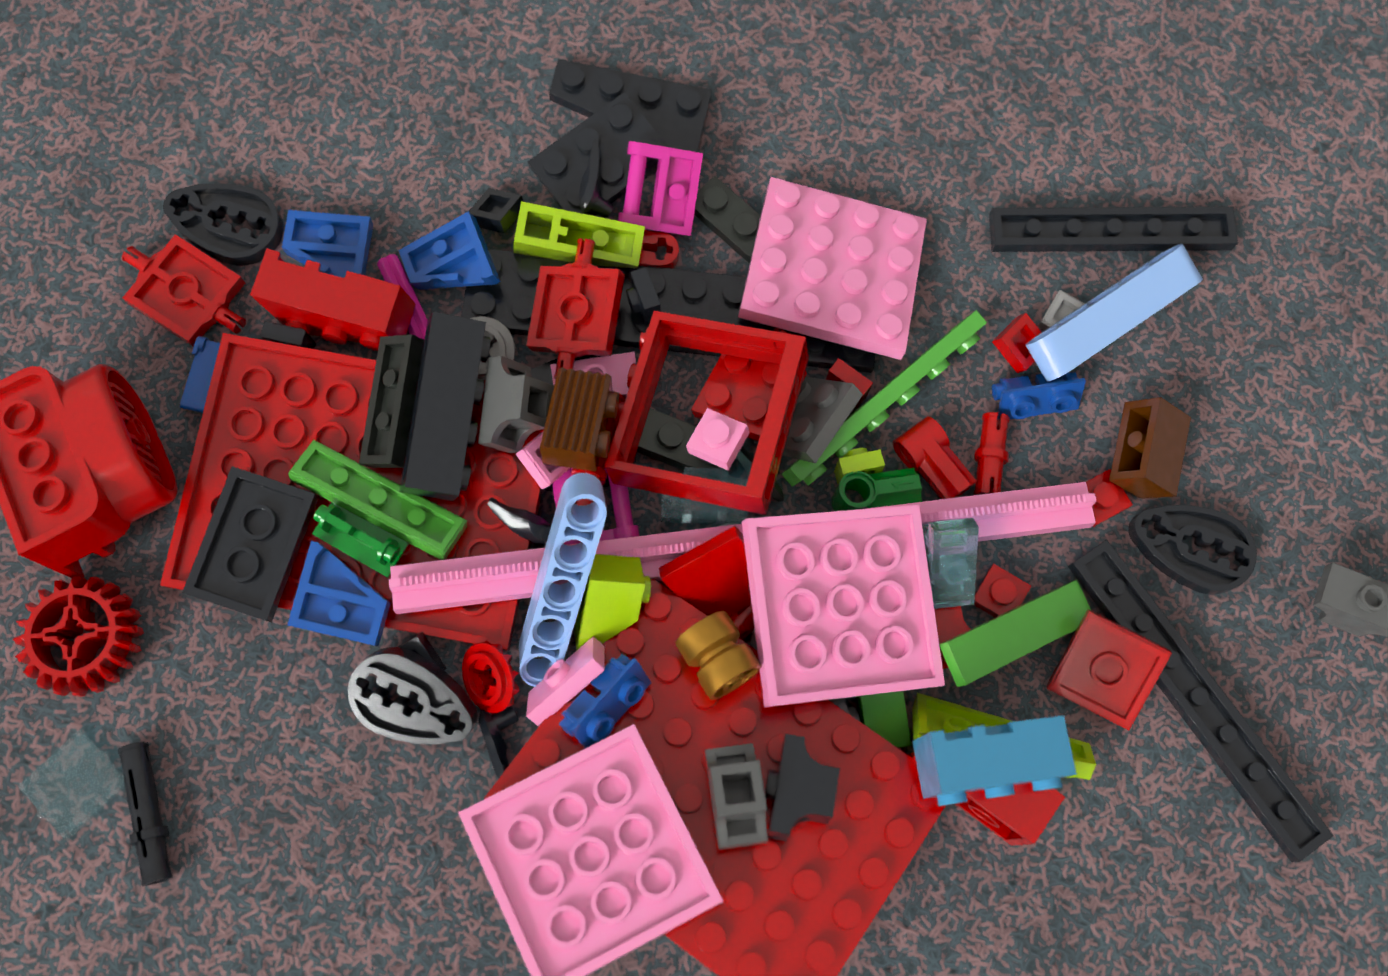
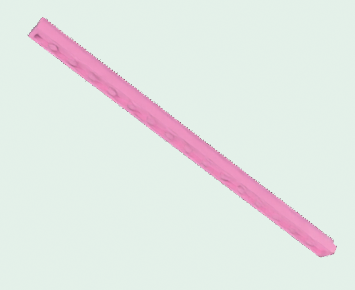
(514, 573)

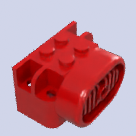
(77, 464)

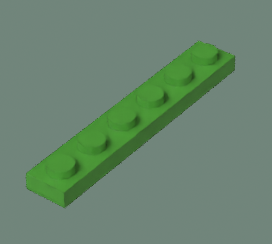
(899, 389)

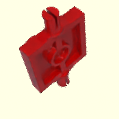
(183, 290)
(575, 308)
(739, 391)

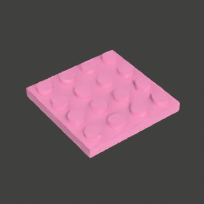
(834, 269)
(842, 604)
(589, 858)

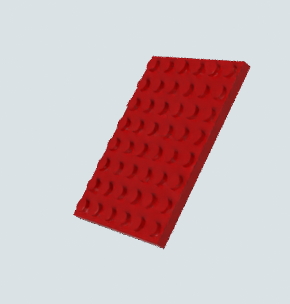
(265, 413)
(786, 902)

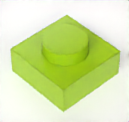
(859, 460)

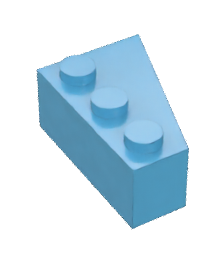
(993, 759)

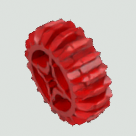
(74, 604)

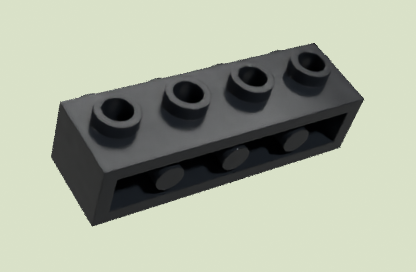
(444, 407)

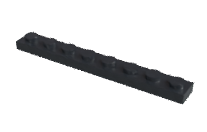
(1206, 707)

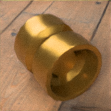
(714, 649)

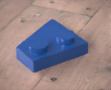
(330, 239)
(450, 257)
(337, 600)

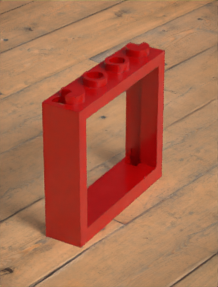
(720, 338)

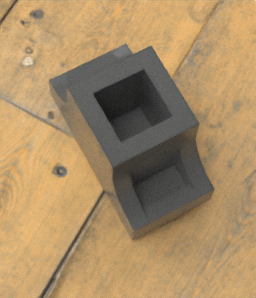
(512, 405)
(1352, 601)
(737, 796)

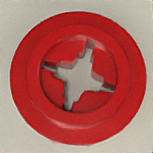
(480, 683)

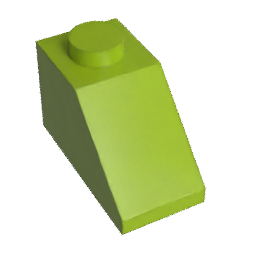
(611, 598)

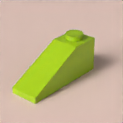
(555, 233)

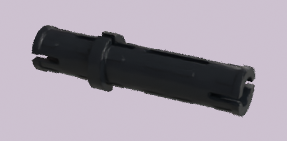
(145, 814)

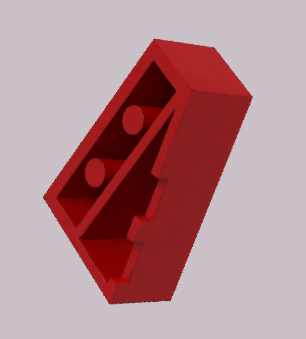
(330, 305)

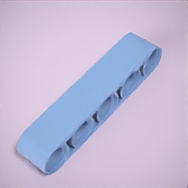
(1113, 312)
(562, 563)

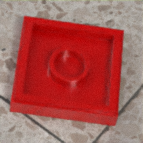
(712, 574)
(1108, 669)

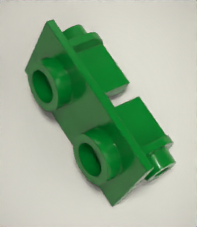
(358, 538)

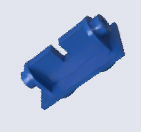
(1023, 400)
(620, 687)

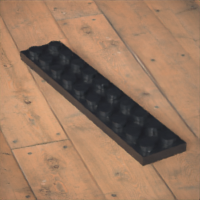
(679, 292)

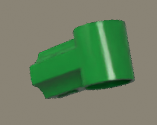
(878, 489)

